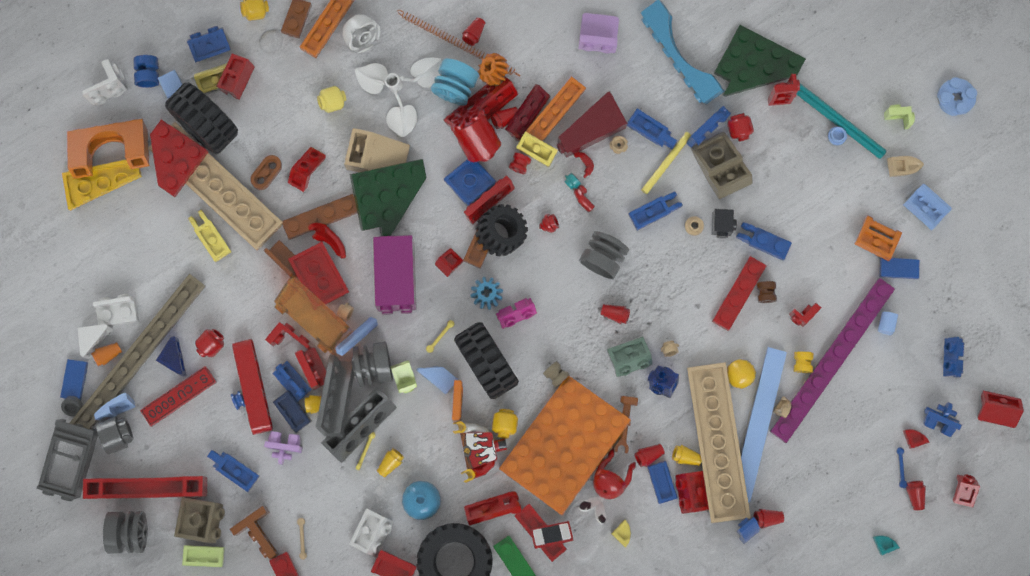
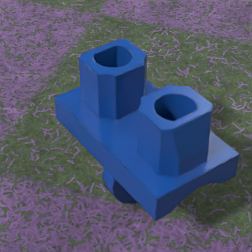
(950, 424)

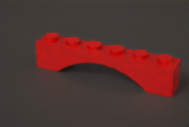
(145, 487)

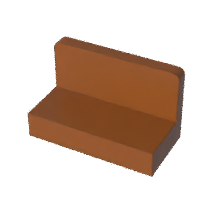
(280, 254)

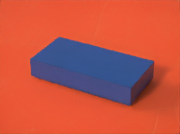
(899, 268)
(74, 379)
(662, 482)

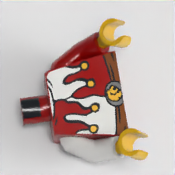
(478, 449)

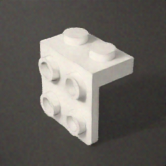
(109, 88)

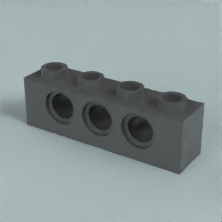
(360, 424)

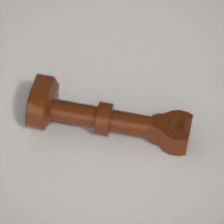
(627, 402)

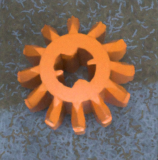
(493, 69)

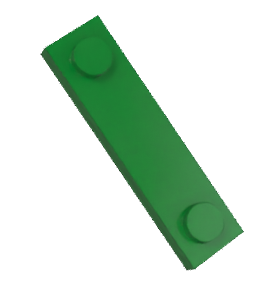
(513, 558)

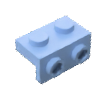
(927, 206)

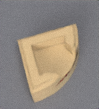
(783, 407)

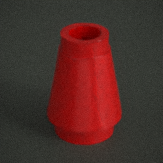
(473, 32)
(502, 118)
(616, 313)
(648, 455)
(916, 492)
(768, 517)

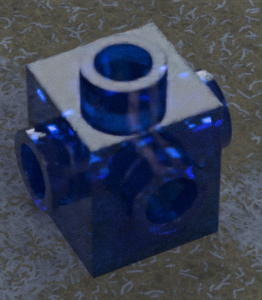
(663, 381)

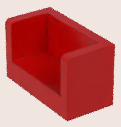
(391, 565)

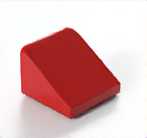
(448, 262)

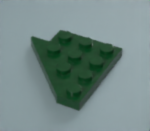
(755, 62)
(386, 194)

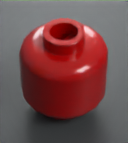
(740, 127)
(209, 343)

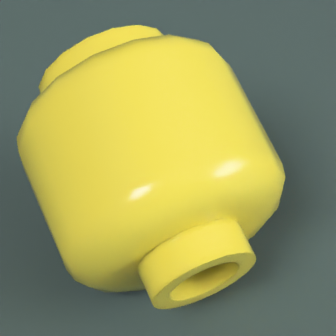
(331, 99)

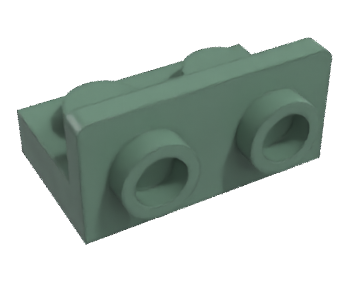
(630, 357)

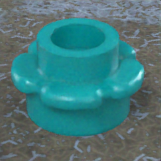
(572, 181)

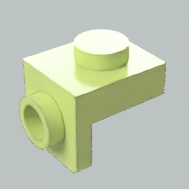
(897, 112)
(404, 377)

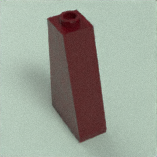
(593, 126)

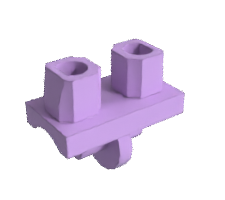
(274, 442)

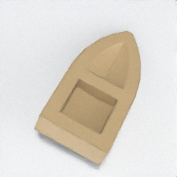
(903, 165)

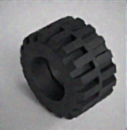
(510, 220)

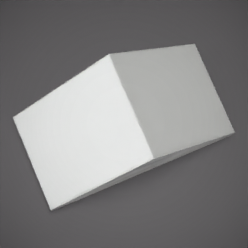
(91, 338)

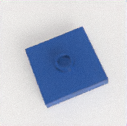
(469, 181)

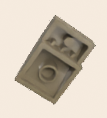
(722, 165)

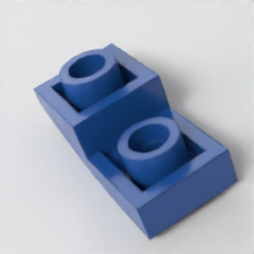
(748, 529)

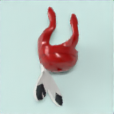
(607, 486)

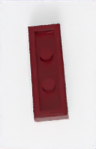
(527, 112)

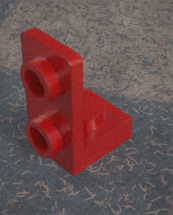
(304, 167)
(277, 335)

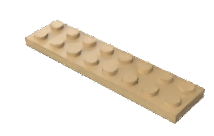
(232, 200)
(718, 443)

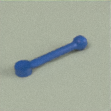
(903, 484)

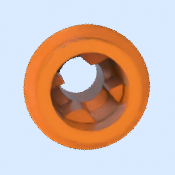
(106, 353)

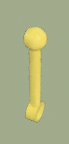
(430, 348)
(371, 436)

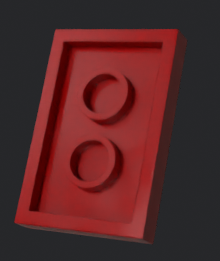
(318, 273)

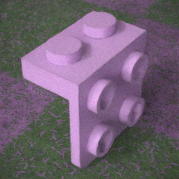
(599, 33)

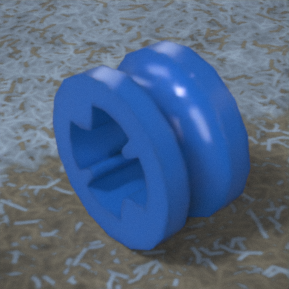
(238, 400)

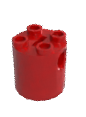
(475, 135)

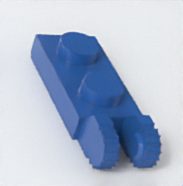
(653, 211)
(765, 241)

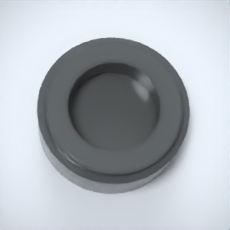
(71, 405)

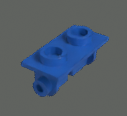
(952, 349)
(291, 380)

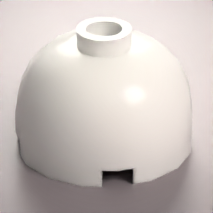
(360, 33)

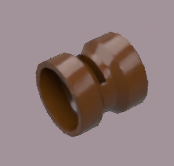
(767, 292)

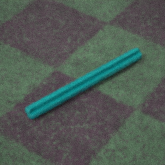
(841, 121)

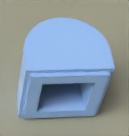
(887, 323)

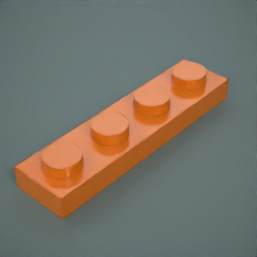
(325, 26)
(556, 109)

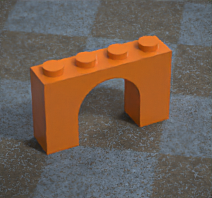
(84, 143)

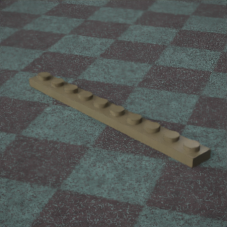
(140, 350)

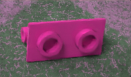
(524, 310)

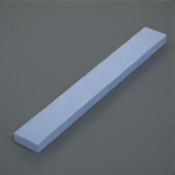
(761, 416)

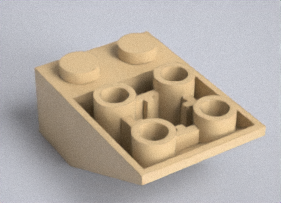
(373, 151)

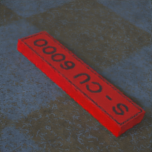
(178, 396)

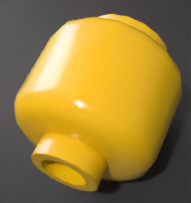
(254, 9)
(504, 423)

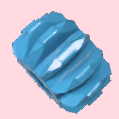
(492, 296)

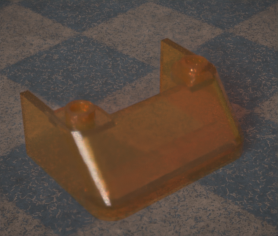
(312, 315)

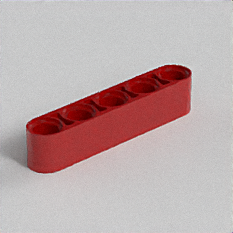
(252, 386)

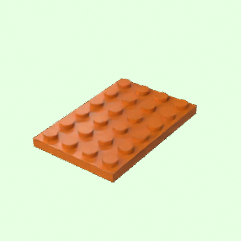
(565, 445)

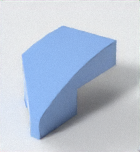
(439, 377)
(115, 406)

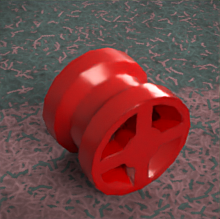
(519, 163)

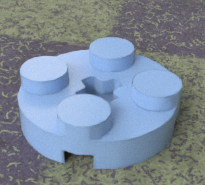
(966, 92)

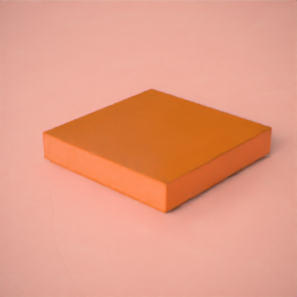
(457, 401)

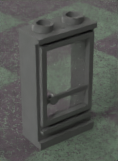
(67, 460)

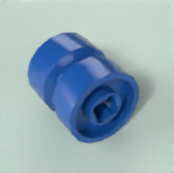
(146, 71)

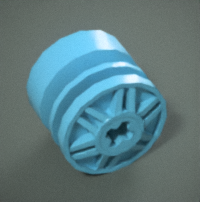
(454, 81)

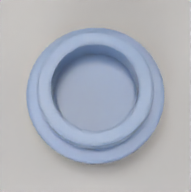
(837, 135)

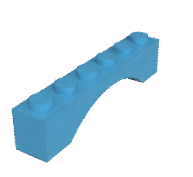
(660, 21)

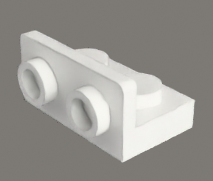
(116, 311)
(371, 533)

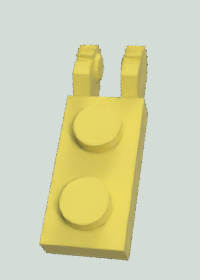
(210, 237)

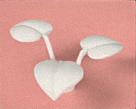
(375, 76)

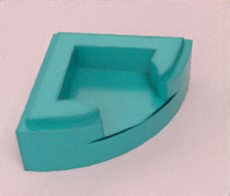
(885, 544)

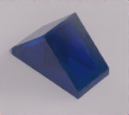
(172, 357)

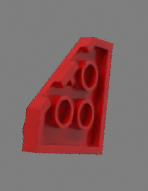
(174, 157)

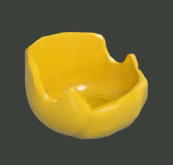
(741, 373)

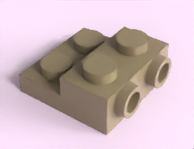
(199, 520)

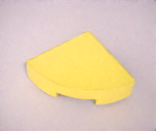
(622, 533)

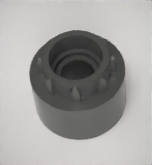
(114, 434)

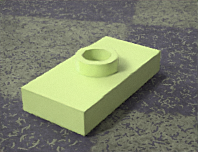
(203, 556)

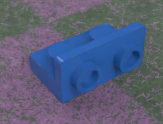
(208, 44)

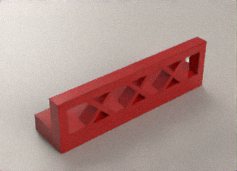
(495, 99)

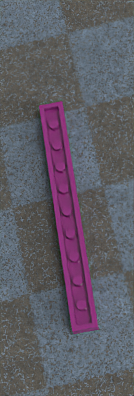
(833, 359)

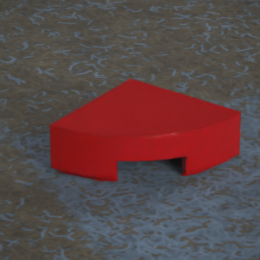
(915, 438)

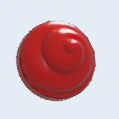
(549, 223)

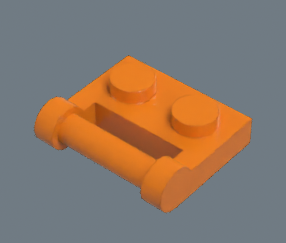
(876, 242)

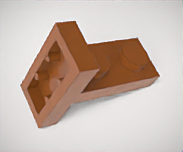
(256, 532)

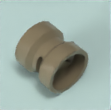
(556, 374)

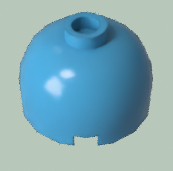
(421, 500)

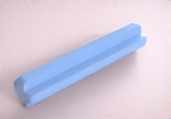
(356, 336)

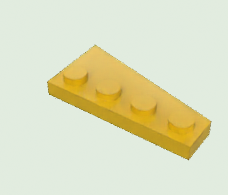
(104, 180)

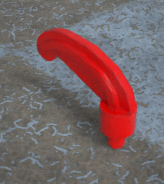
(587, 162)

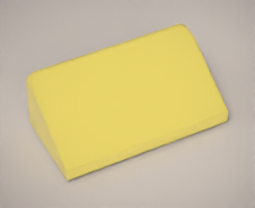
(208, 79)
(537, 149)

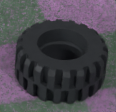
(201, 118)
(486, 360)
(454, 533)

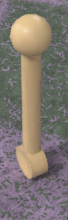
(301, 522)

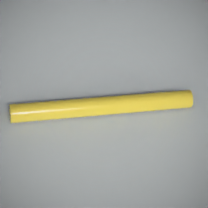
(665, 164)

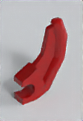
(325, 234)

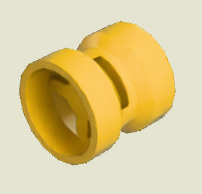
(803, 362)

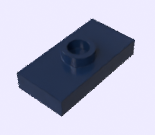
(292, 411)

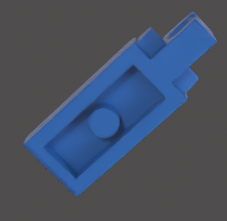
(710, 125)
(651, 129)
(234, 470)

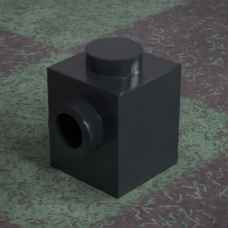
(723, 223)

